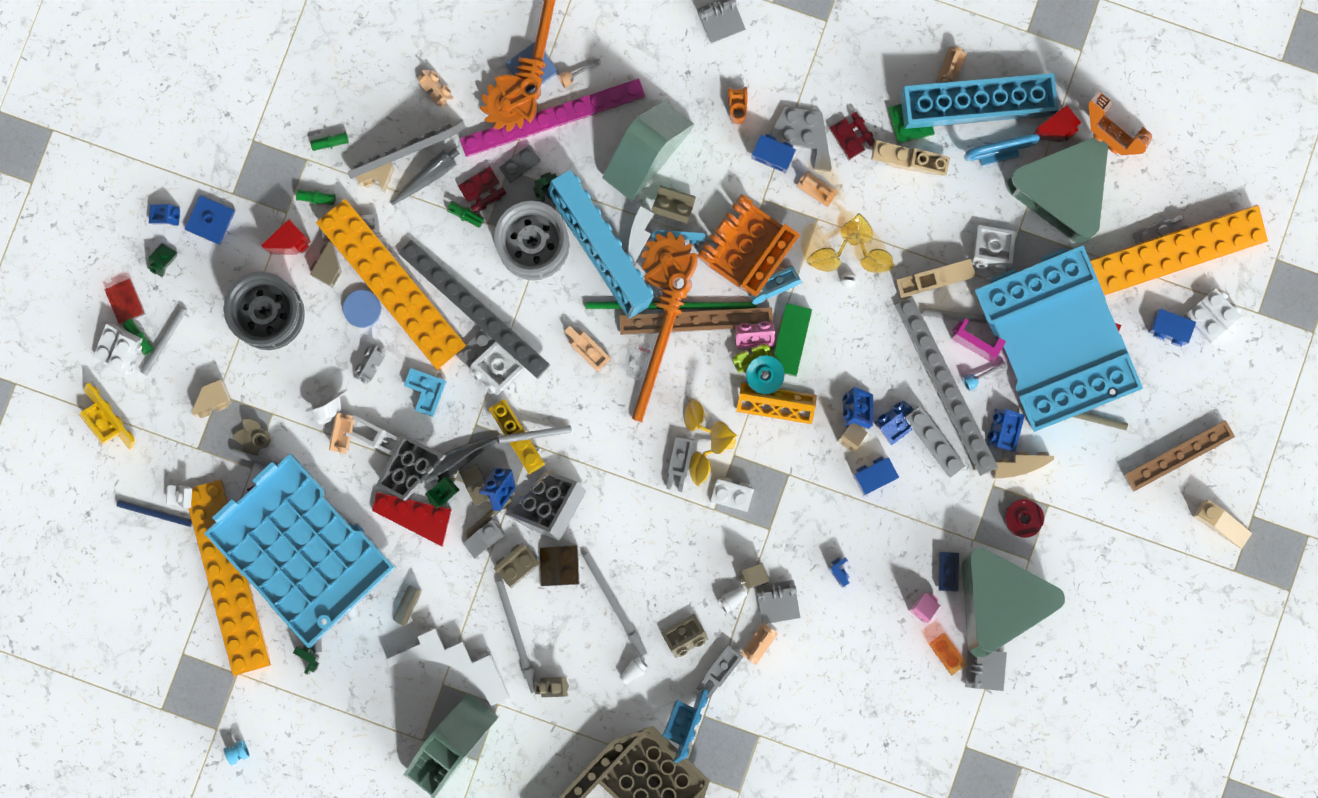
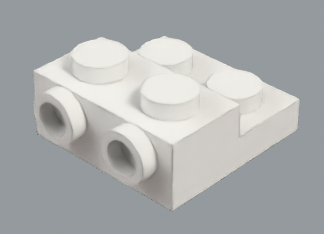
(994, 248)
(1214, 314)
(118, 349)
(495, 369)

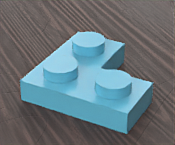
(430, 388)

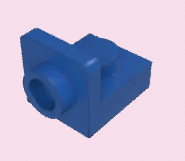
(164, 214)
(839, 574)

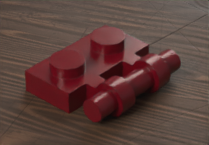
(848, 140)
(478, 185)

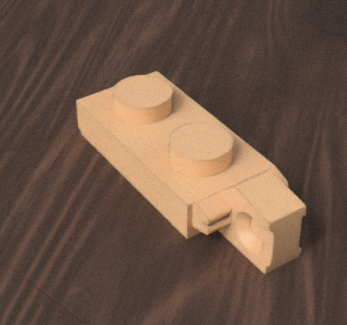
(587, 348)

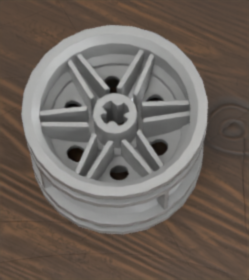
(513, 222)

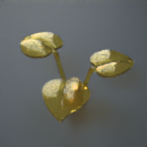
(855, 232)

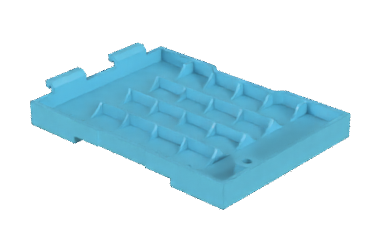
(1059, 337)
(298, 549)

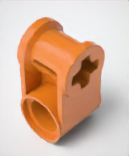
(737, 101)

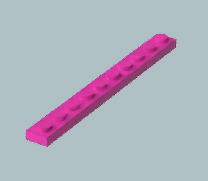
(555, 117)

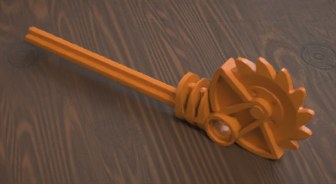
(509, 101)
(666, 263)

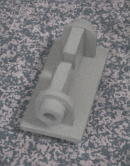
(364, 369)

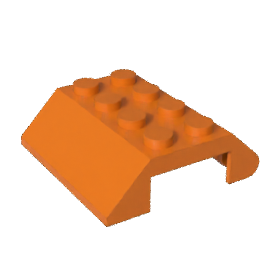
(1112, 134)
(748, 247)

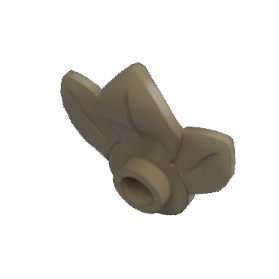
(250, 436)

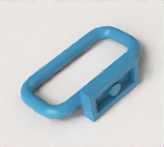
(1001, 150)

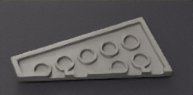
(408, 148)

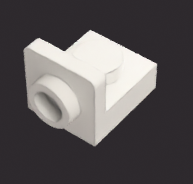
(179, 495)

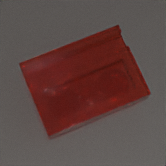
(125, 301)

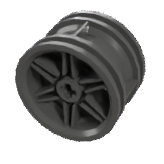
(245, 291)

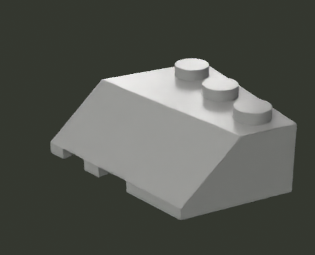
(408, 467)
(549, 505)

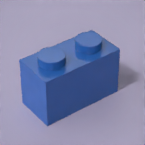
(773, 153)
(1172, 327)
(876, 475)

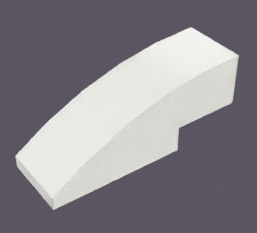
(638, 234)
(374, 435)

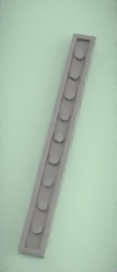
(946, 386)

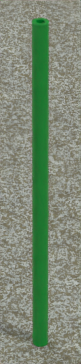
(687, 305)

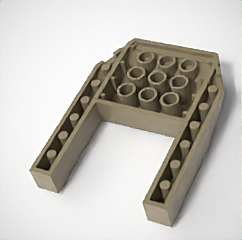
(640, 768)

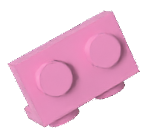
(754, 334)

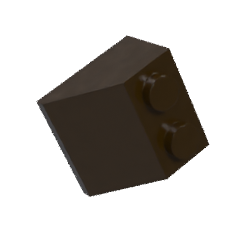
(559, 566)

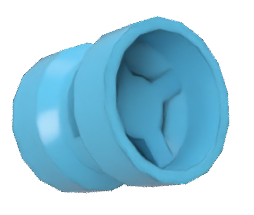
(236, 752)

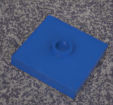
(210, 220)

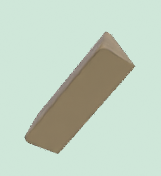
(407, 605)

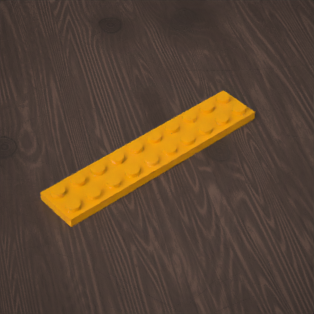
(1180, 249)
(391, 284)
(228, 588)

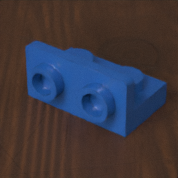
(857, 408)
(893, 422)
(1005, 429)
(499, 487)

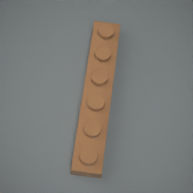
(1179, 455)

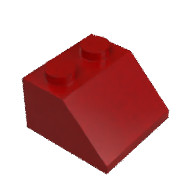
(1060, 126)
(287, 240)

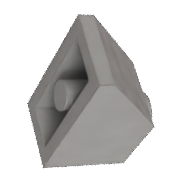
(483, 538)

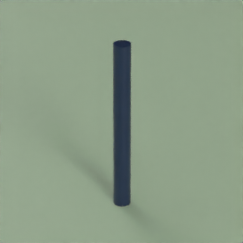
(154, 513)

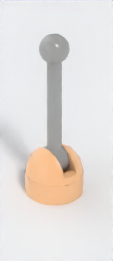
(567, 78)

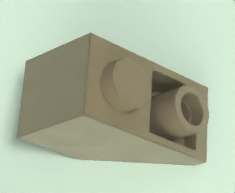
(327, 267)
(753, 576)

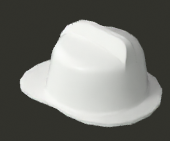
(327, 410)

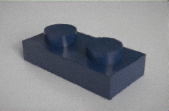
(948, 571)

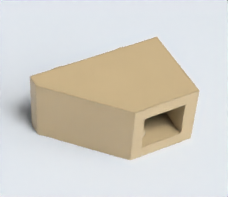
(210, 398)

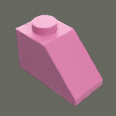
(925, 607)

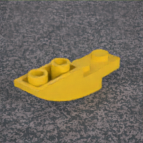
(510, 425)

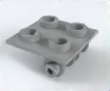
(721, 19)
(778, 602)
(986, 671)

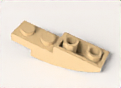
(910, 159)
(936, 278)
(1021, 464)

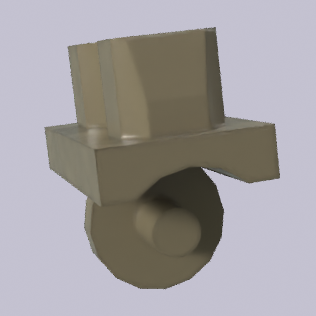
(552, 687)

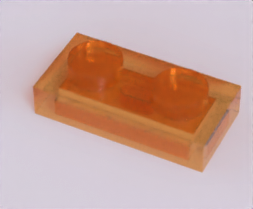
(947, 654)

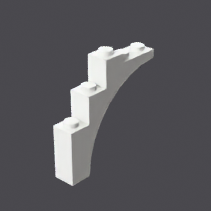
(457, 656)

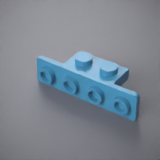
(682, 724)

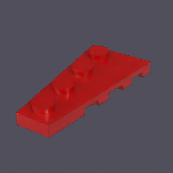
(415, 516)

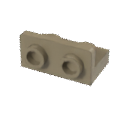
(673, 204)
(516, 565)
(684, 636)

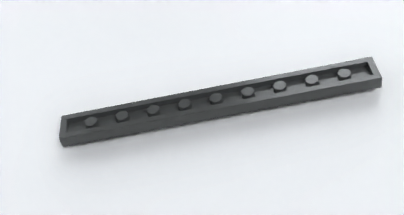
(474, 309)

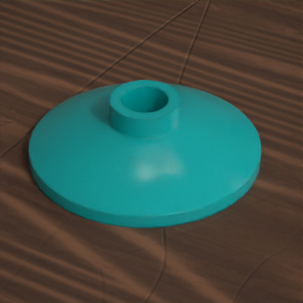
(775, 374)

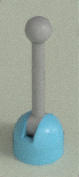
(971, 381)

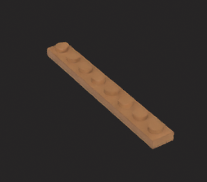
(695, 320)

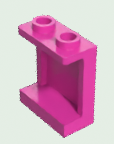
(975, 344)

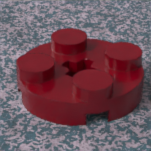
(1030, 509)

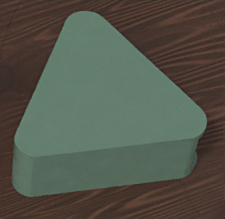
(646, 148)
(1065, 188)
(1002, 601)
(450, 745)

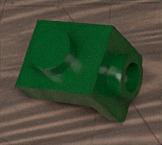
(543, 183)
(161, 259)
(442, 492)
(306, 654)

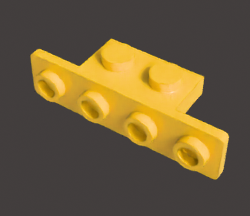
(102, 420)

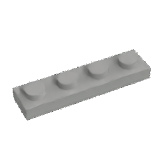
(934, 441)

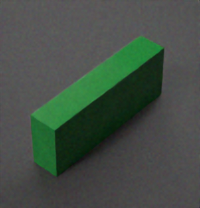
(792, 337)

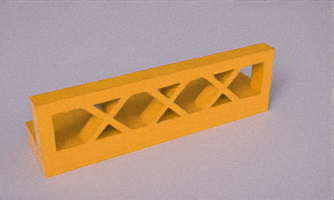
(781, 398)

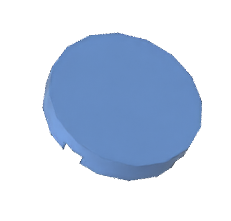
(362, 308)

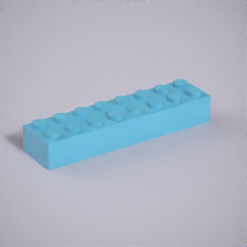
(979, 100)
(600, 244)

